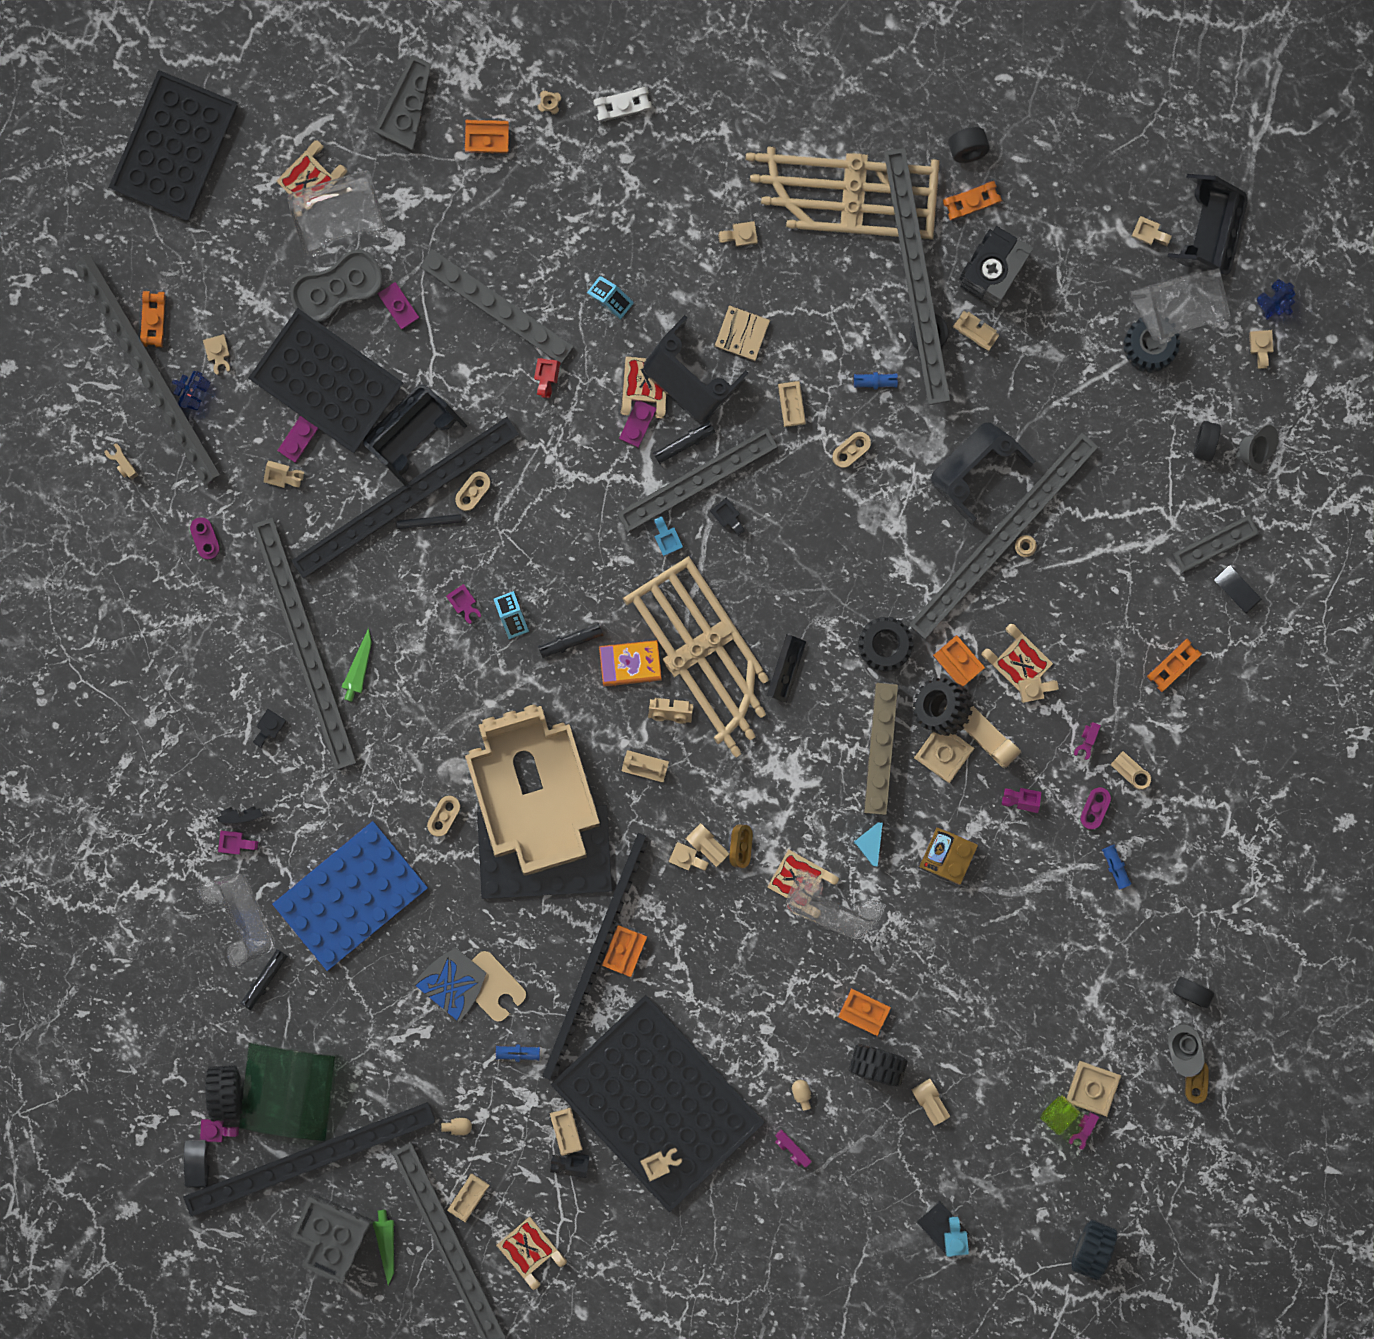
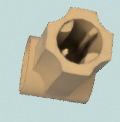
(1129, 769)
(704, 841)
(929, 1098)

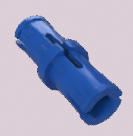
(875, 380)
(1116, 866)
(533, 1053)

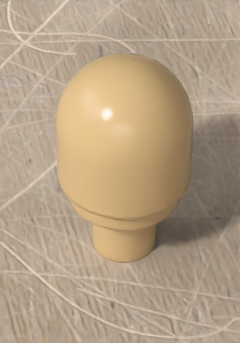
(802, 1093)
(457, 1127)

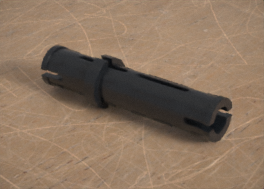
(684, 442)
(570, 640)
(263, 980)

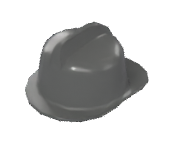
(1259, 447)
(1186, 1050)

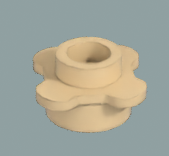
(554, 98)

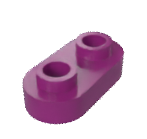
(205, 537)
(1096, 809)

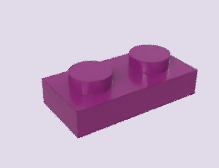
(637, 423)
(297, 439)
(785, 1142)

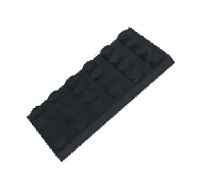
(173, 145)
(325, 380)
(504, 876)

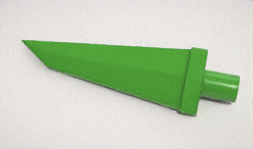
(356, 674)
(385, 1237)

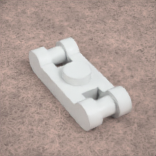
(622, 104)

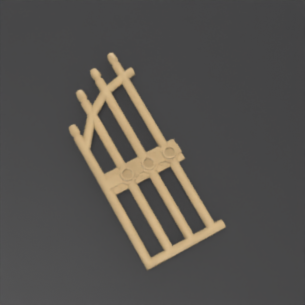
(853, 192)
(703, 645)

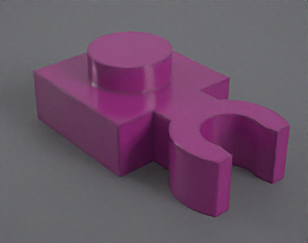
(462, 601)

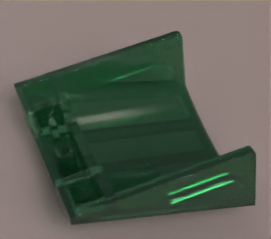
(287, 1092)

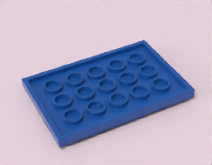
(350, 896)

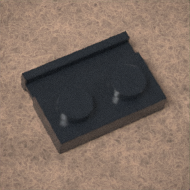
(936, 1223)

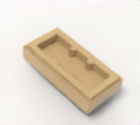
(791, 404)
(566, 1131)
(468, 1197)

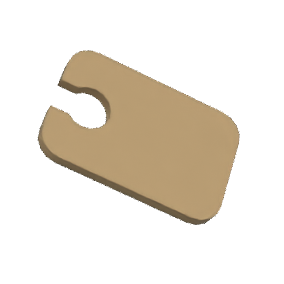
(496, 982)

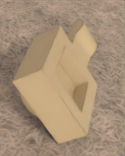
(1147, 231)
(742, 234)
(1261, 344)
(125, 466)
(279, 475)
(1033, 689)
(685, 857)

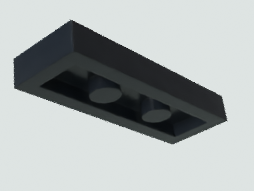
(786, 668)

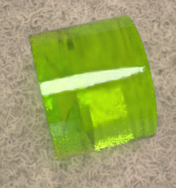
(1059, 1115)

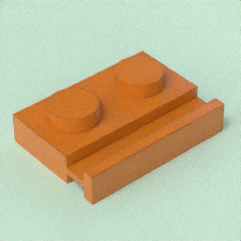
(486, 136)
(958, 661)
(624, 950)
(864, 1012)

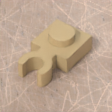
(216, 351)
(658, 1165)

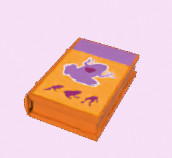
(630, 663)

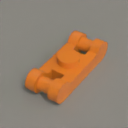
(972, 200)
(153, 319)
(1174, 665)

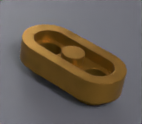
(741, 846)
(1198, 1081)

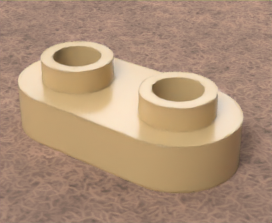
(851, 450)
(471, 490)
(444, 816)

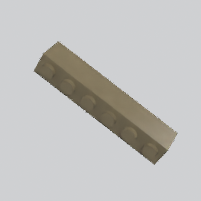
(880, 749)

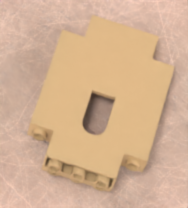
(542, 823)

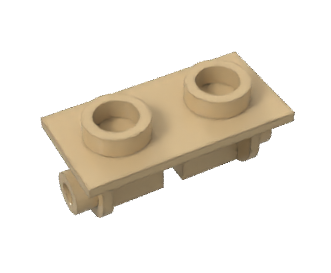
(983, 336)
(680, 712)
(645, 766)

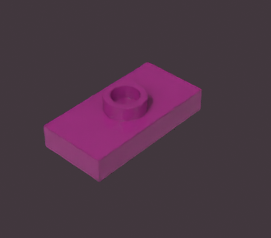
(398, 306)

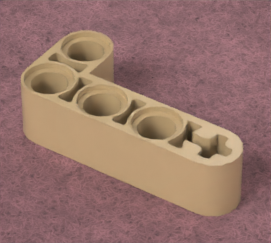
(990, 739)

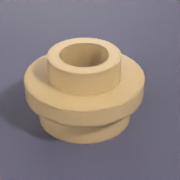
(1025, 539)

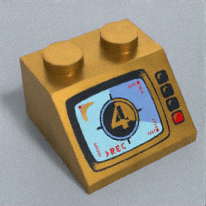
(948, 856)

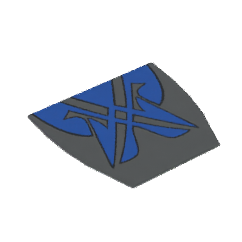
(452, 982)

